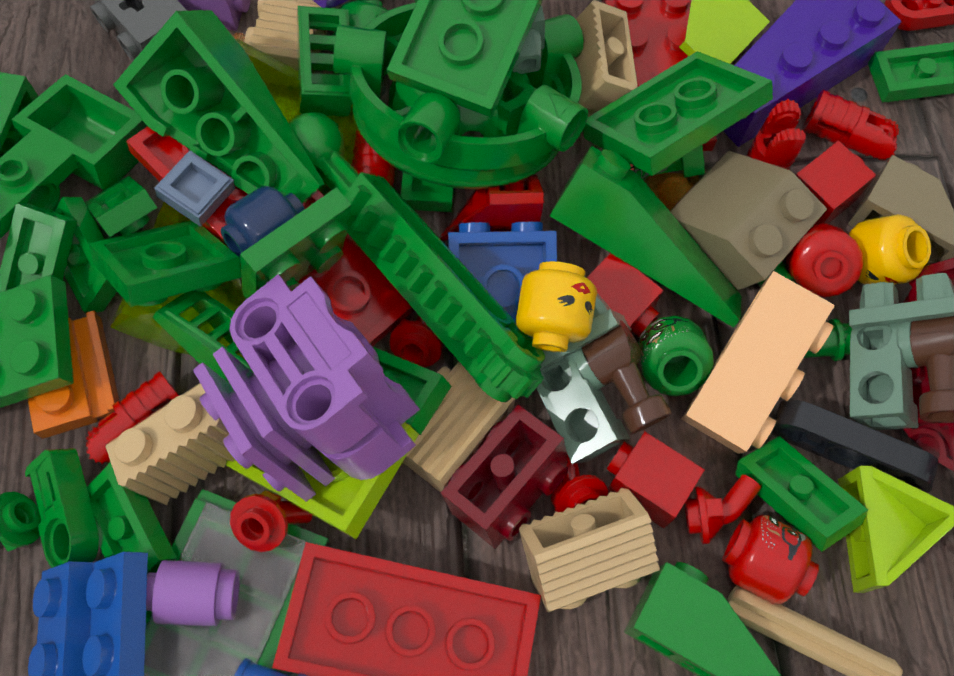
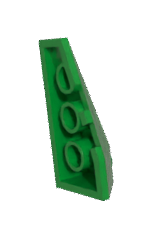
(212, 100)
(628, 220)

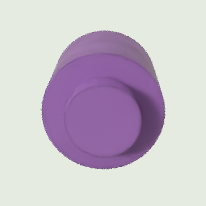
(192, 593)

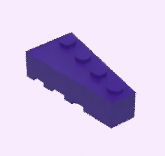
(813, 50)

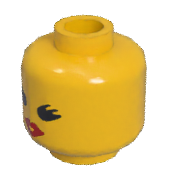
(892, 249)
(556, 306)

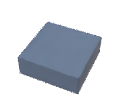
(195, 188)

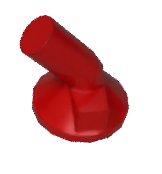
(416, 339)
(577, 489)
(709, 514)
(263, 520)

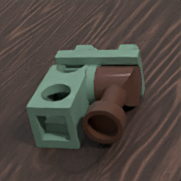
(891, 340)
(575, 382)

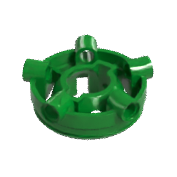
(425, 130)

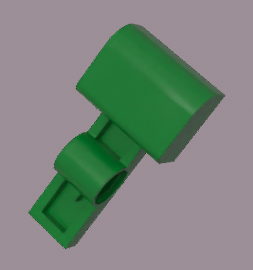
(63, 134)

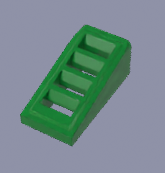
(320, 92)
(191, 337)

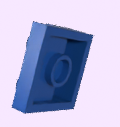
(503, 258)
(91, 618)

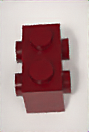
(507, 477)

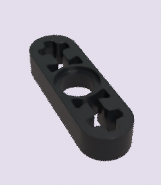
(853, 443)

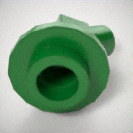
(15, 513)

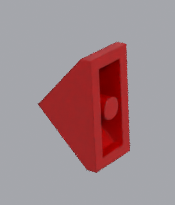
(501, 206)

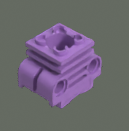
(309, 391)

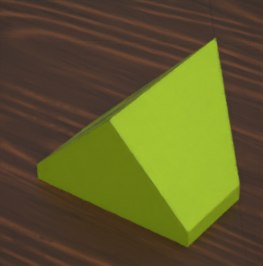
(722, 28)
(896, 530)

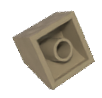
(747, 216)

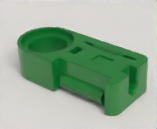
(64, 506)

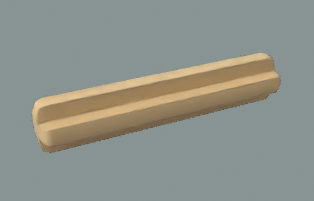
(810, 637)

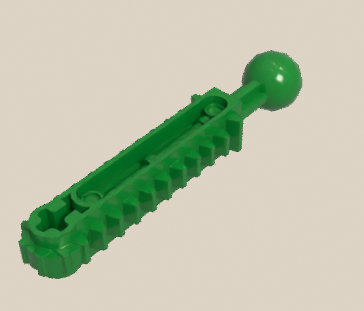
(425, 270)

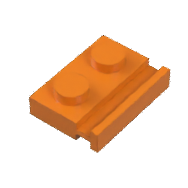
(93, 385)

